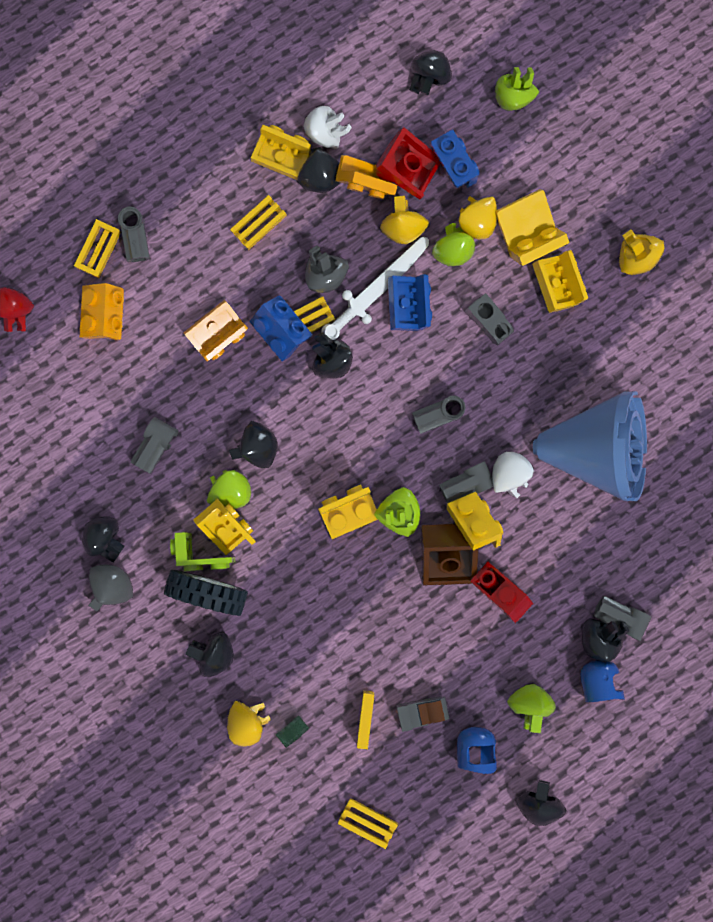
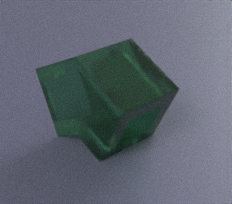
(292, 731)

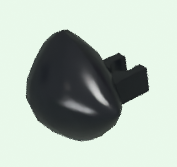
(429, 69)
(319, 172)
(332, 357)
(256, 445)
(98, 538)
(603, 640)
(214, 656)
(539, 807)

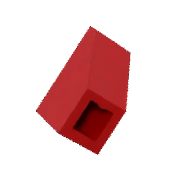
(502, 592)

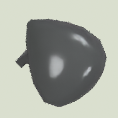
(324, 271)
(109, 586)

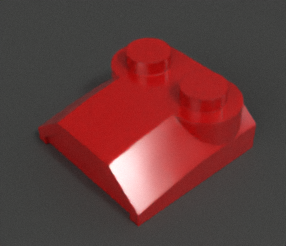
(408, 163)

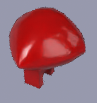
(14, 308)

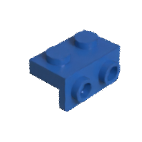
(455, 160)
(409, 303)
(280, 327)

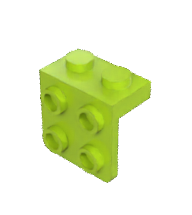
(182, 548)

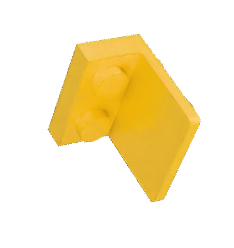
(529, 228)
(349, 512)

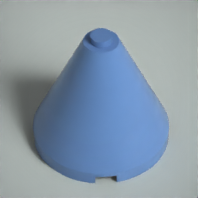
(601, 446)

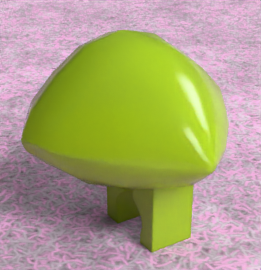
(515, 92)
(454, 248)
(230, 489)
(400, 512)
(534, 703)

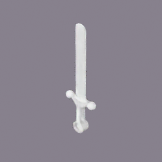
(374, 290)

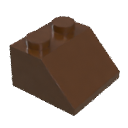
(446, 556)

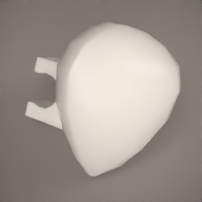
(324, 128)
(511, 472)

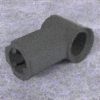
(135, 236)
(436, 415)
(155, 442)
(472, 480)
(610, 610)

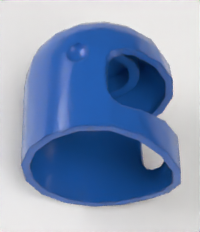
(598, 681)
(477, 737)

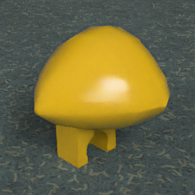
(479, 218)
(403, 225)
(639, 253)
(244, 725)

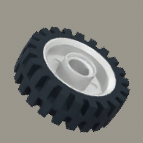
(205, 592)

